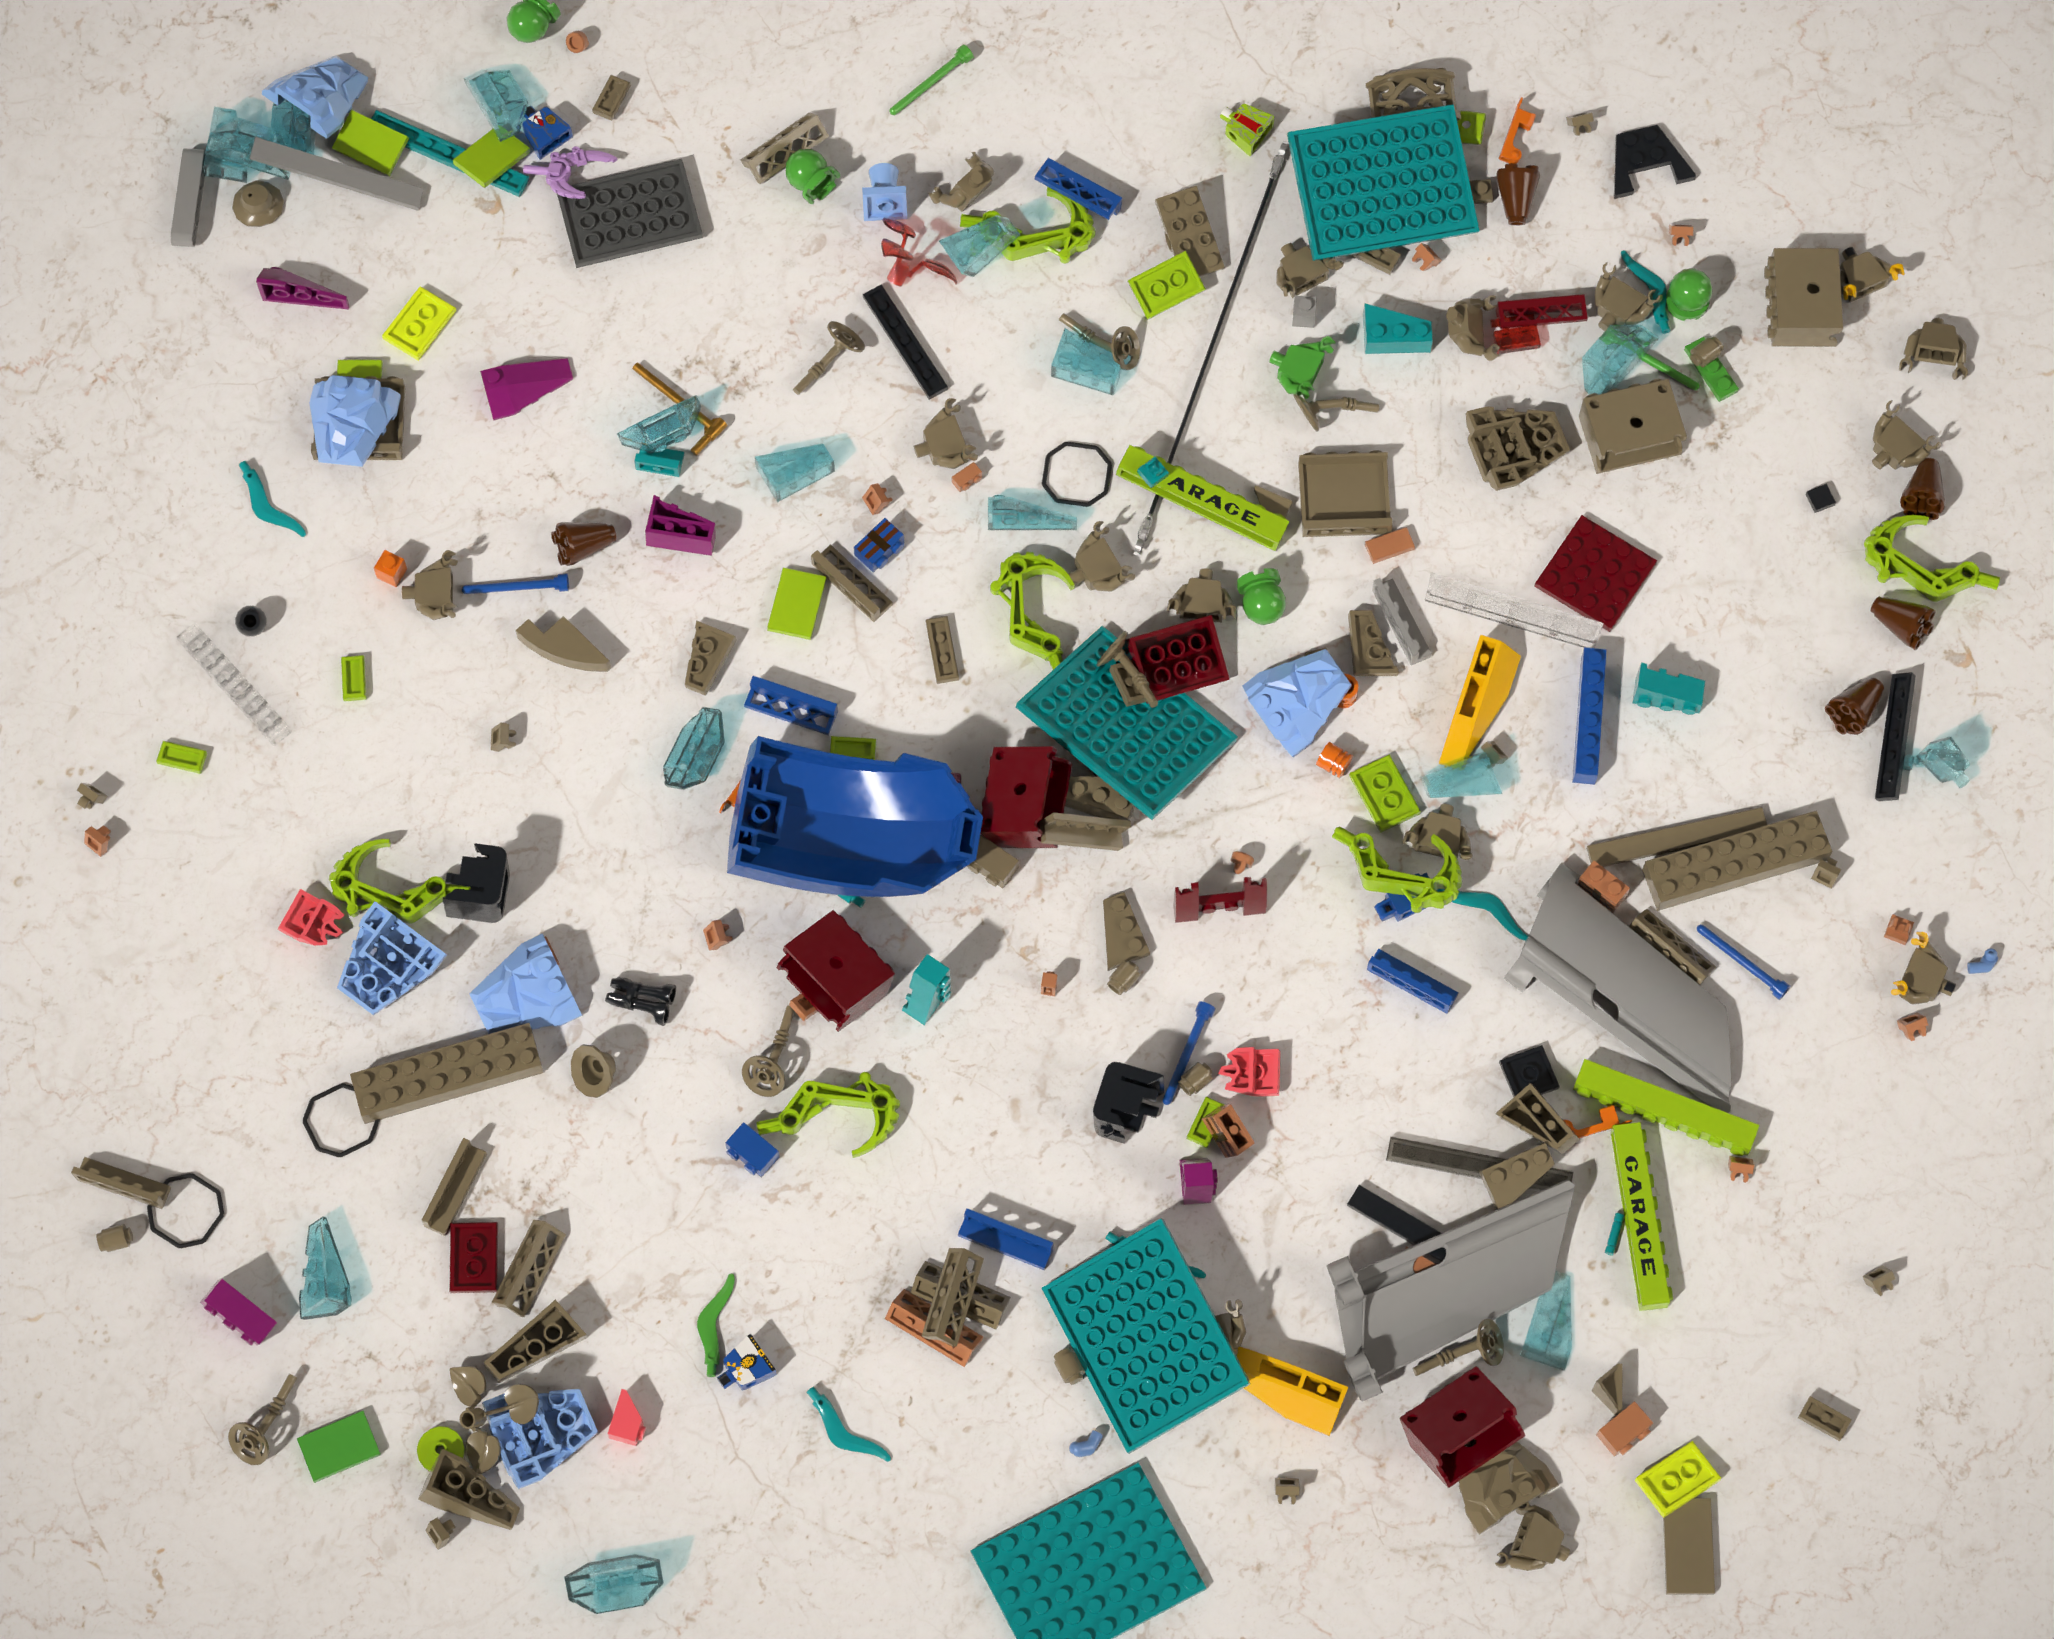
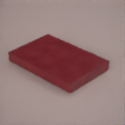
(473, 1257)

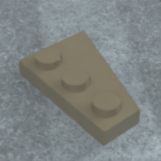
(1367, 647)
(708, 655)
(1122, 932)

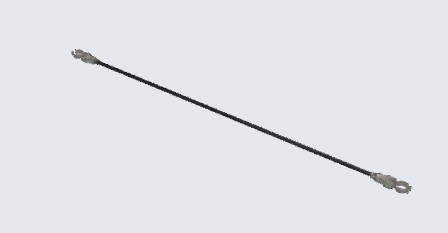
(1277, 164)

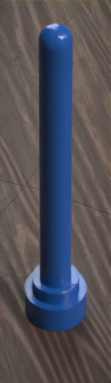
(559, 582)
(1778, 987)
(1204, 1012)

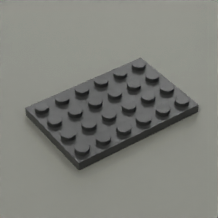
(630, 214)

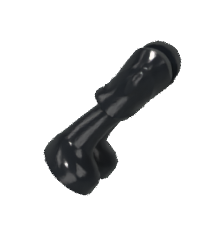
(659, 1010)

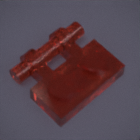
(1516, 338)

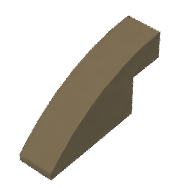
(563, 646)

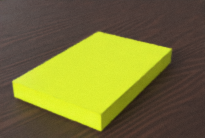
(419, 323)
(1678, 1479)

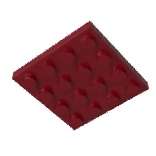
(1595, 573)

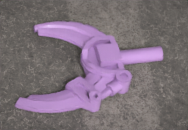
(560, 169)

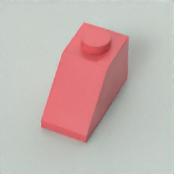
(626, 1421)

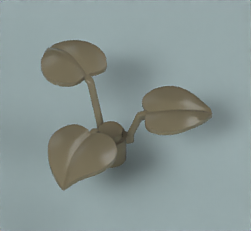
(469, 1385)

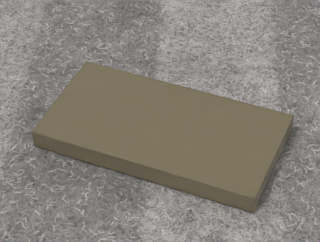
(1689, 1549)

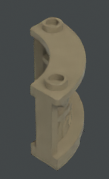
(1400, 80)

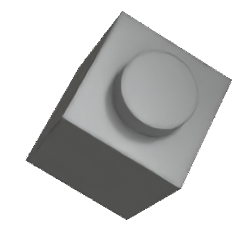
(1304, 311)

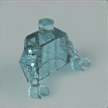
(1943, 760)

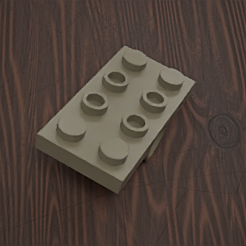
(1189, 229)

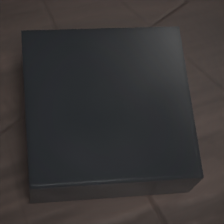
(1820, 498)

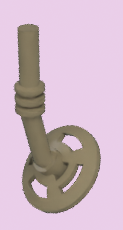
(842, 342)
(1119, 348)
(1312, 408)
(1117, 653)
(770, 1068)
(1487, 1342)
(257, 1436)

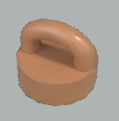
(577, 41)
(1241, 861)

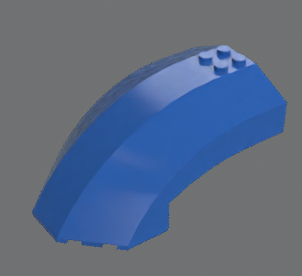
(849, 822)

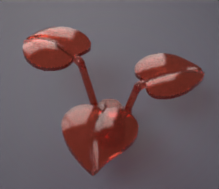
(900, 268)

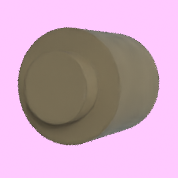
(1706, 352)
(1123, 977)
(1196, 1078)
(114, 1238)
(1069, 1366)

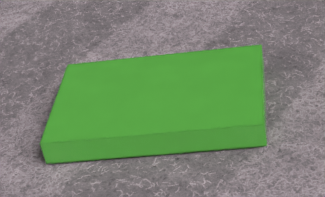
(338, 1446)

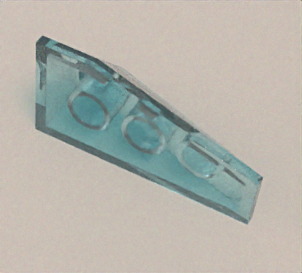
(1015, 514)
(326, 1281)
(1550, 1327)

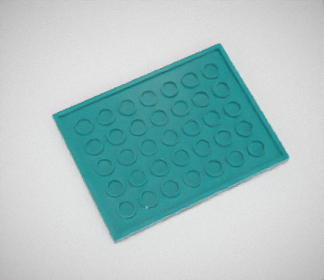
(1383, 182)
(1135, 748)
(1145, 1336)
(1090, 1564)

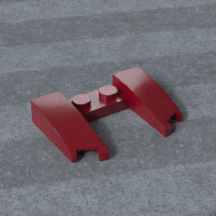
(1189, 903)

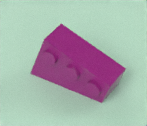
(678, 530)
(1198, 1181)
(238, 1312)

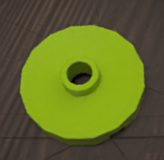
(438, 1437)

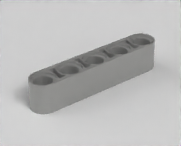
(188, 198)

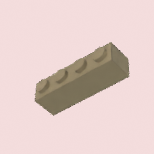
(994, 863)

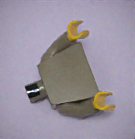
(1865, 274)
(1923, 974)

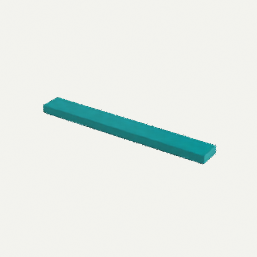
(445, 152)

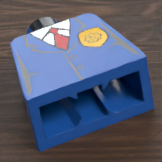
(545, 130)

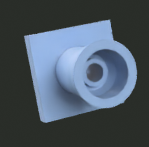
(884, 196)

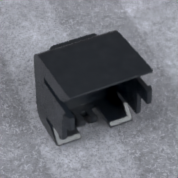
(488, 886)
(1121, 1097)

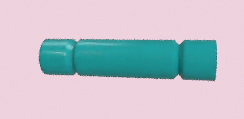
(1614, 1234)

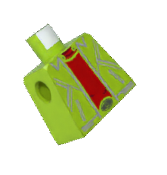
(1247, 126)

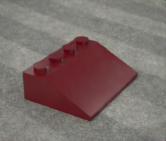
(1179, 657)

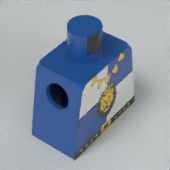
(746, 1365)

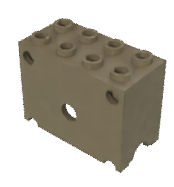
(1804, 297)
(1632, 425)

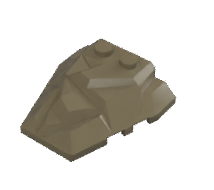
(1513, 444)
(1504, 1485)

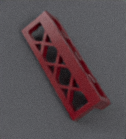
(1541, 306)

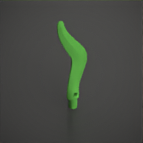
(707, 1326)

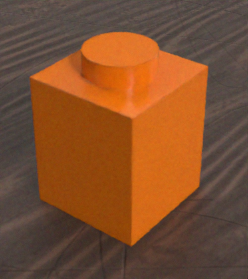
(390, 568)

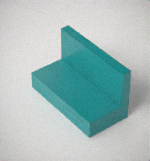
(665, 462)

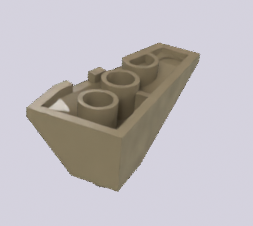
(462, 1491)

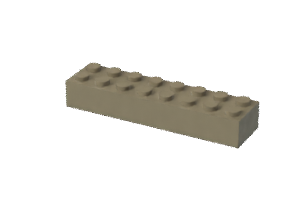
(1737, 860)
(446, 1073)

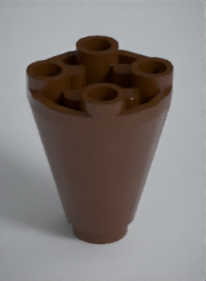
(1517, 191)
(1924, 491)
(581, 540)
(1904, 619)
(1855, 706)

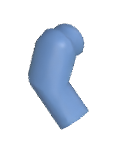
(1986, 963)
(1087, 1447)

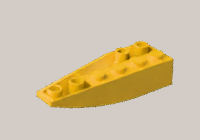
(1481, 697)
(1293, 1390)

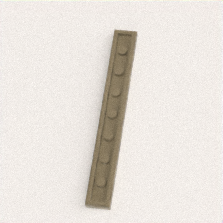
(1674, 838)

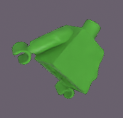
(1301, 365)

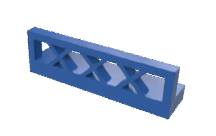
(1081, 186)
(792, 697)
(1412, 981)
(1006, 1239)

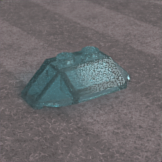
(499, 100)
(294, 126)
(235, 142)
(1615, 356)
(662, 428)
(695, 750)
(614, 1583)

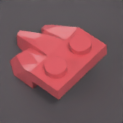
(311, 919)
(1253, 1071)

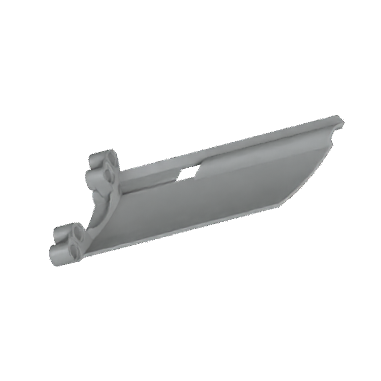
(1660, 1008)
(1488, 1270)

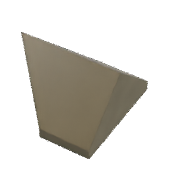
(1609, 1389)

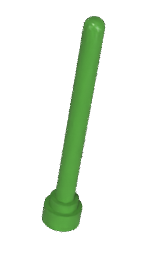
(962, 55)
(1670, 372)

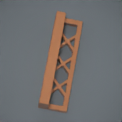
(912, 1320)

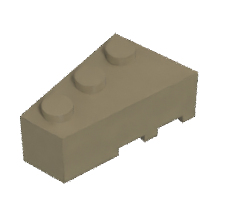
(1538, 1119)

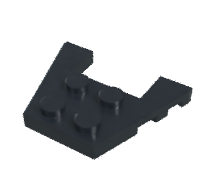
(1643, 151)

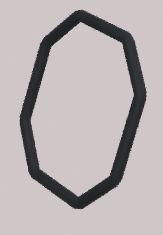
(1070, 502)
(311, 1135)
(211, 1229)

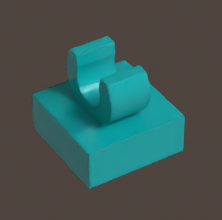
(1153, 472)

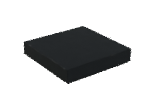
(1527, 1068)

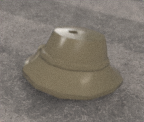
(261, 208)
(592, 1070)

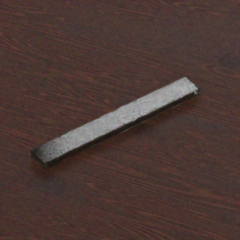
(1458, 1161)

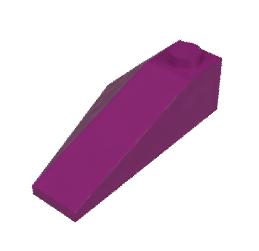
(289, 288)
(518, 385)

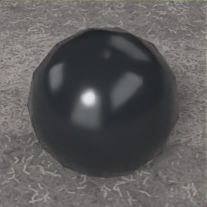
(250, 620)

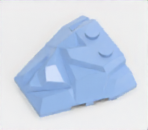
(321, 91)
(350, 418)
(1298, 697)
(386, 960)
(525, 990)
(546, 1441)

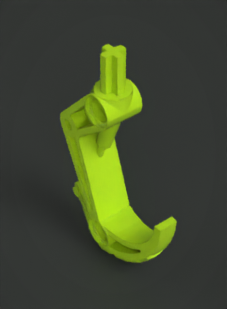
(1042, 242)
(1933, 584)
(1034, 637)
(1393, 882)
(418, 899)
(812, 1092)

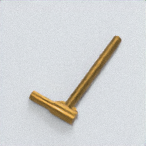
(712, 427)

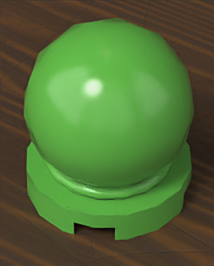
(531, 18)
(809, 173)
(1689, 294)
(1262, 597)

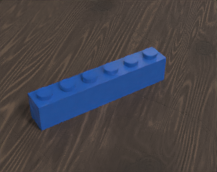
(1589, 716)

